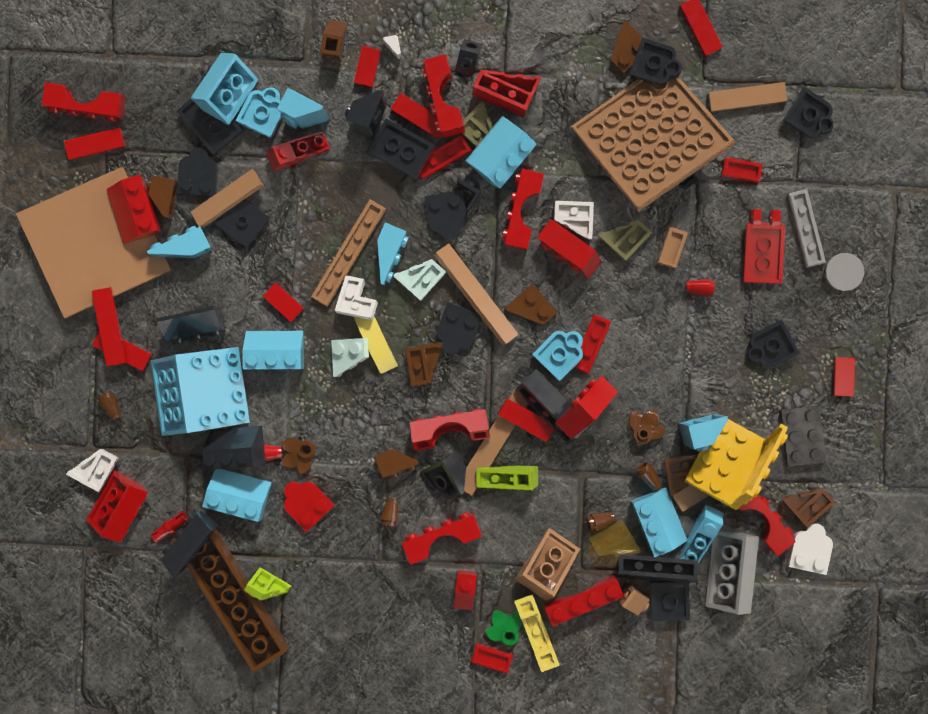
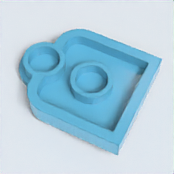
(261, 112)
(560, 353)

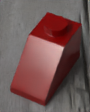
(465, 589)

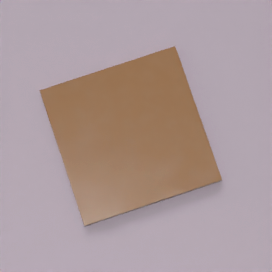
(652, 138)
(83, 247)

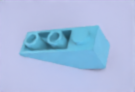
(188, 245)
(389, 246)
(702, 534)

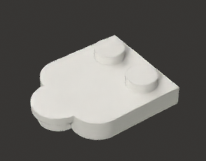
(811, 550)

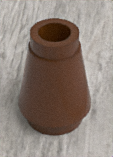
(109, 404)
(648, 475)
(390, 513)
(599, 521)

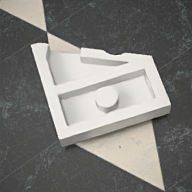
(575, 216)
(94, 470)

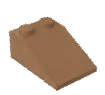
(547, 565)

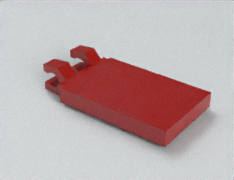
(763, 248)

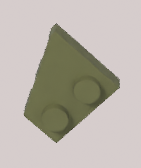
(477, 125)
(626, 238)

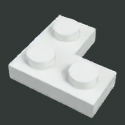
(352, 303)

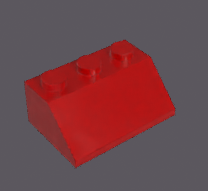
(133, 209)
(116, 506)

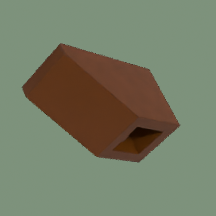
(333, 40)
(394, 461)

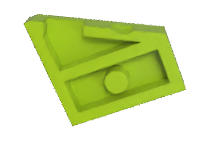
(265, 585)

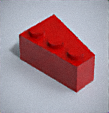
(506, 91)
(569, 249)
(586, 407)

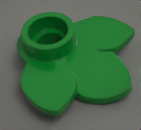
(504, 624)

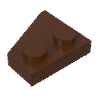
(626, 48)
(532, 306)
(423, 362)
(809, 505)

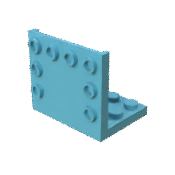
(199, 391)

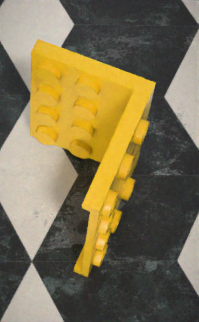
(735, 464)

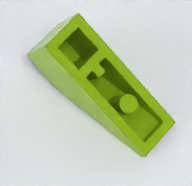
(508, 477)

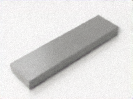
(806, 228)

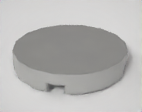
(844, 272)

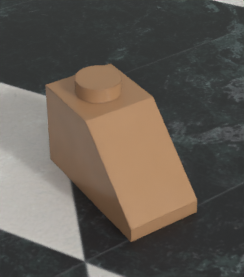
(634, 600)

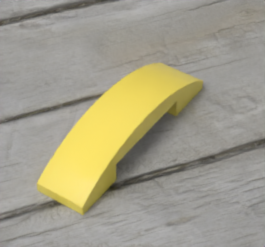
(377, 344)
(537, 633)

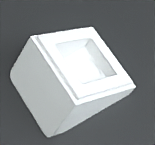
(393, 44)

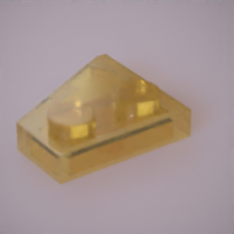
(614, 540)

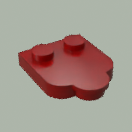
(306, 503)

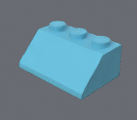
(225, 87)
(301, 111)
(501, 152)
(273, 350)
(702, 431)
(237, 494)
(659, 521)

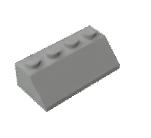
(732, 572)

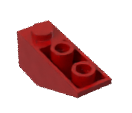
(296, 151)

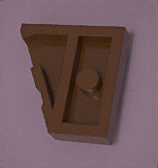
(677, 470)

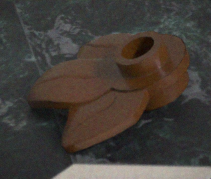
(647, 423)
(296, 456)

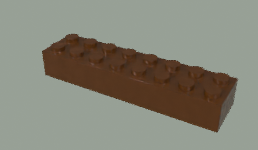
(239, 612)

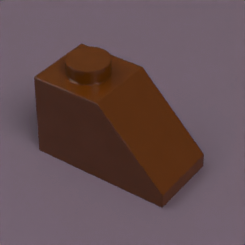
(163, 193)

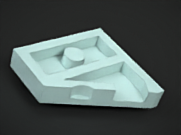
(421, 278)
(348, 354)

